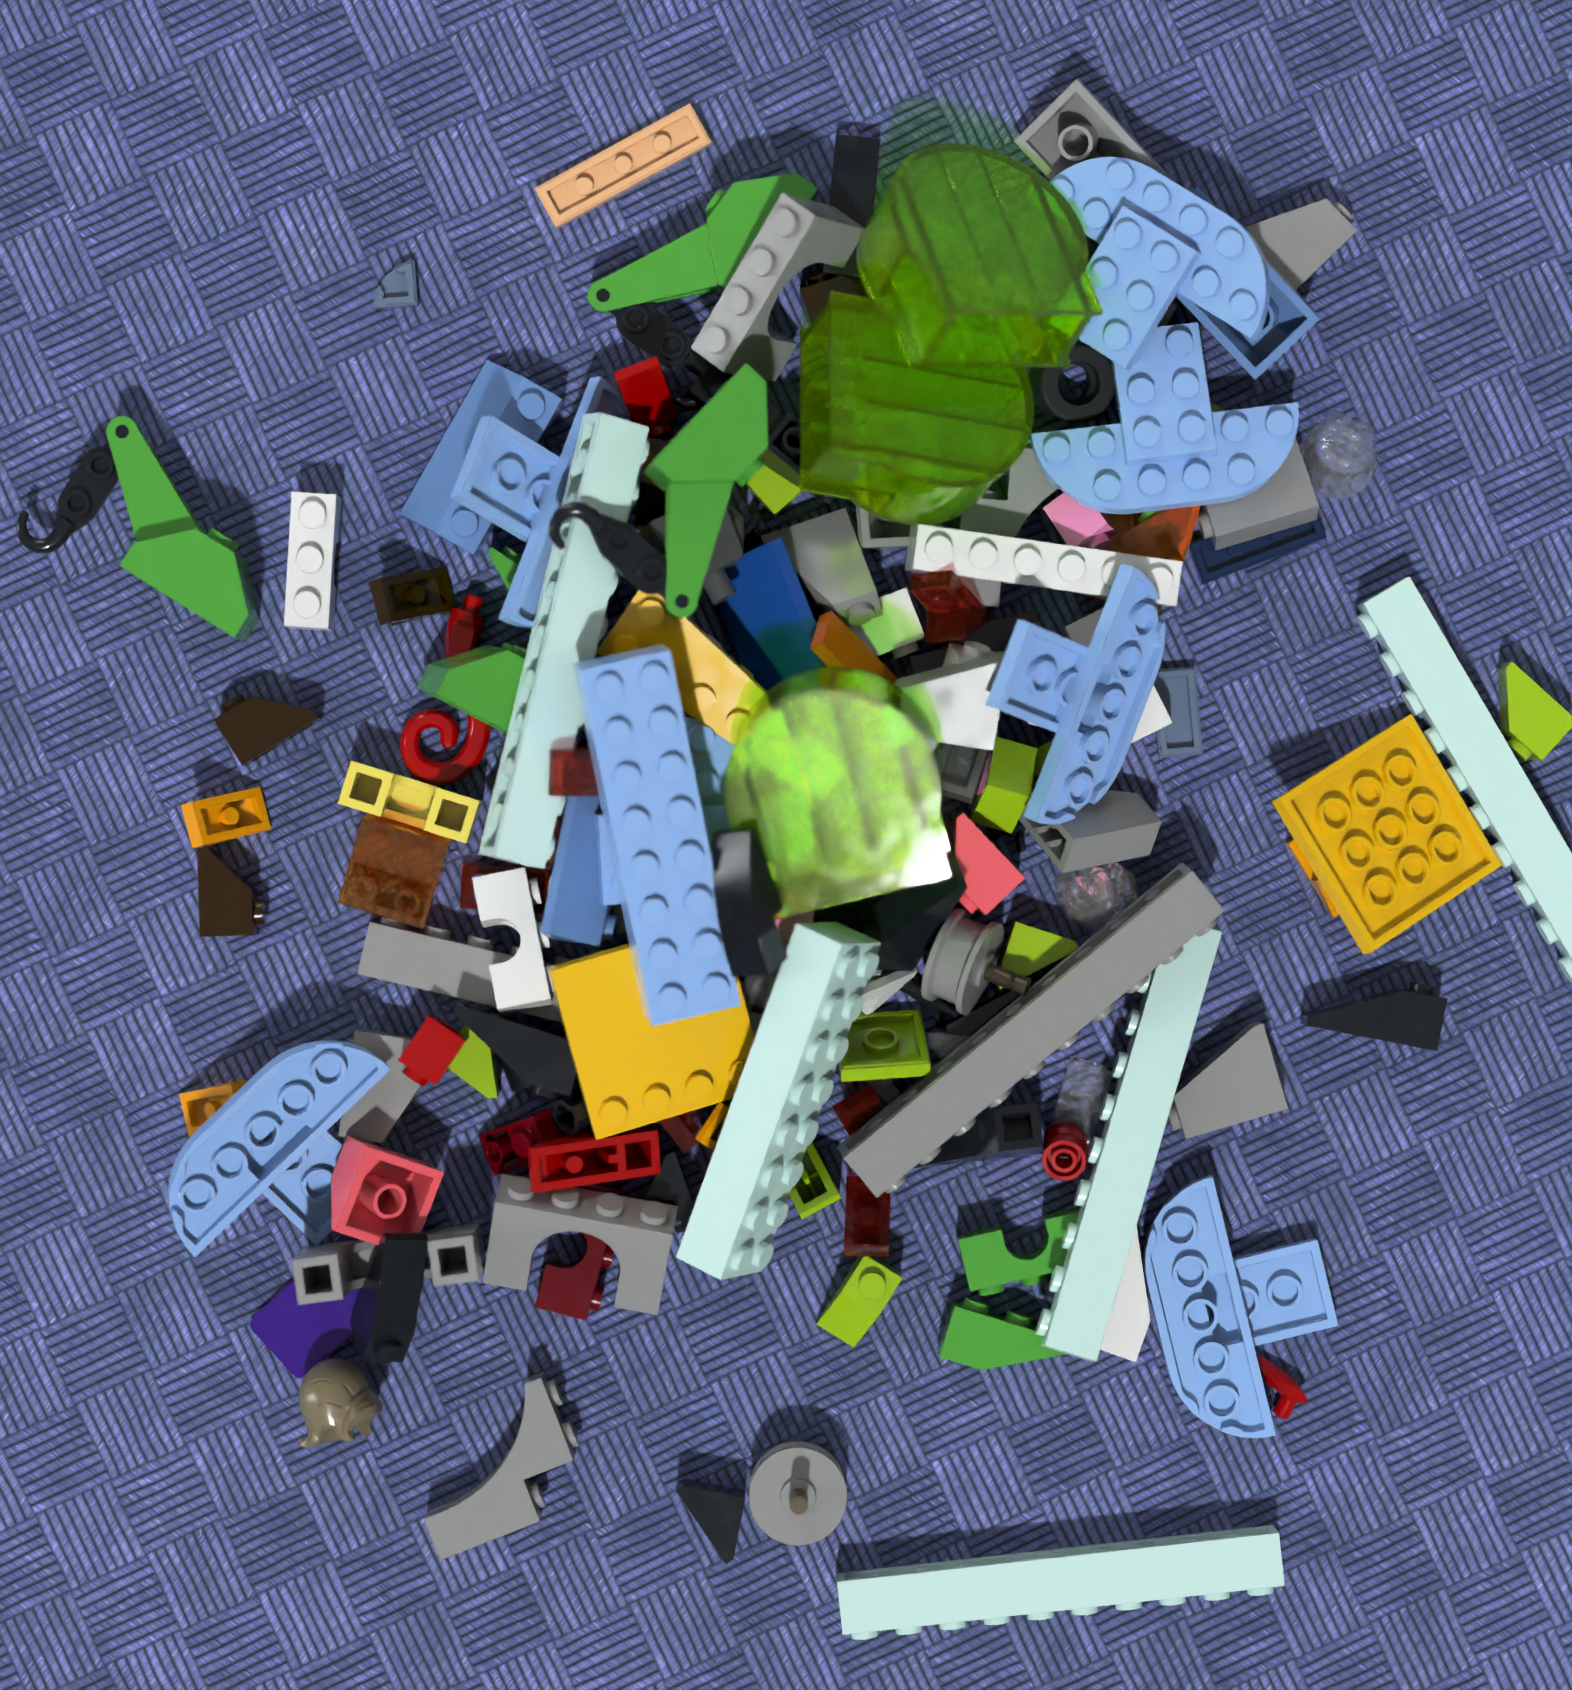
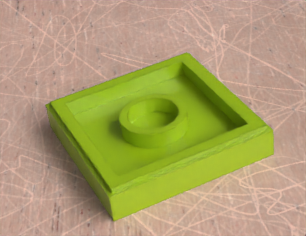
(886, 1047)

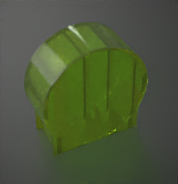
(977, 262)
(898, 435)
(839, 788)

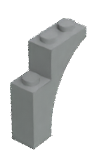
(1023, 493)
(506, 1497)

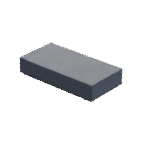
(1180, 698)

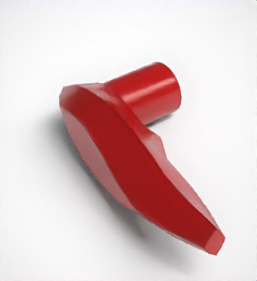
(1283, 1383)

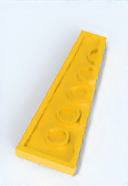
(707, 678)

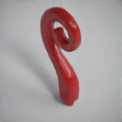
(460, 636)

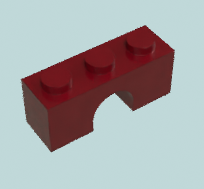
(573, 1286)

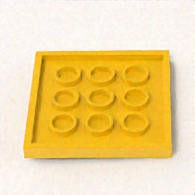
(1387, 834)
(640, 1070)

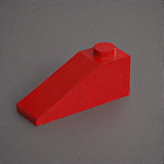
(647, 396)
(588, 1161)

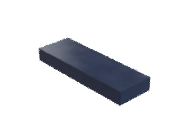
(1225, 561)

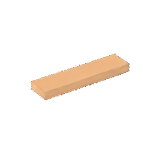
(623, 166)

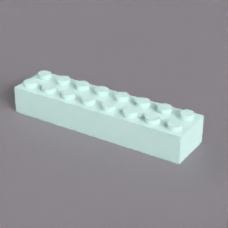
(779, 1099)

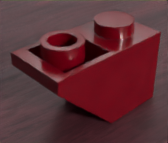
(507, 1144)

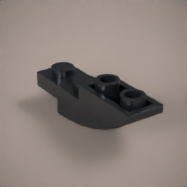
(783, 430)

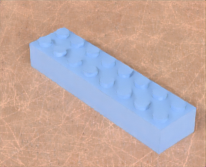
(655, 832)

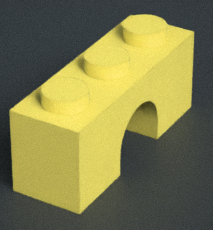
(410, 802)

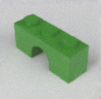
(991, 1264)

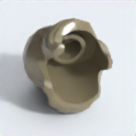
(334, 1401)

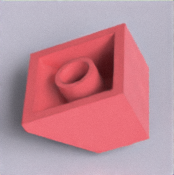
(983, 866)
(380, 1191)

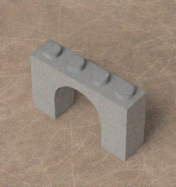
(790, 240)
(633, 1228)
(337, 1268)

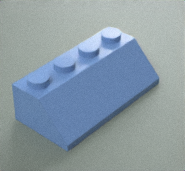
(1285, 323)
(495, 393)
(572, 901)

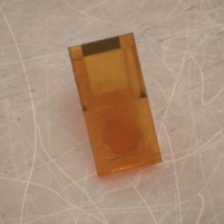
(1174, 525)

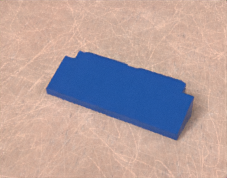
(770, 616)

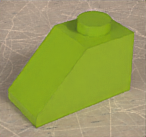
(1529, 715)
(860, 1299)

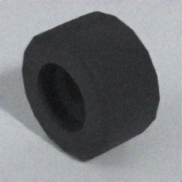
(1095, 396)

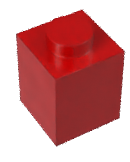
(431, 1051)

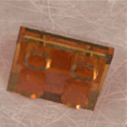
(395, 870)

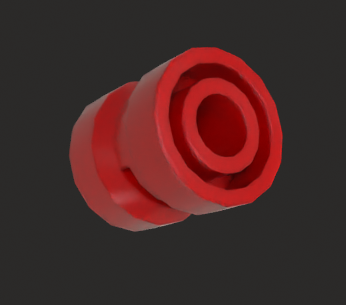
(1068, 1141)

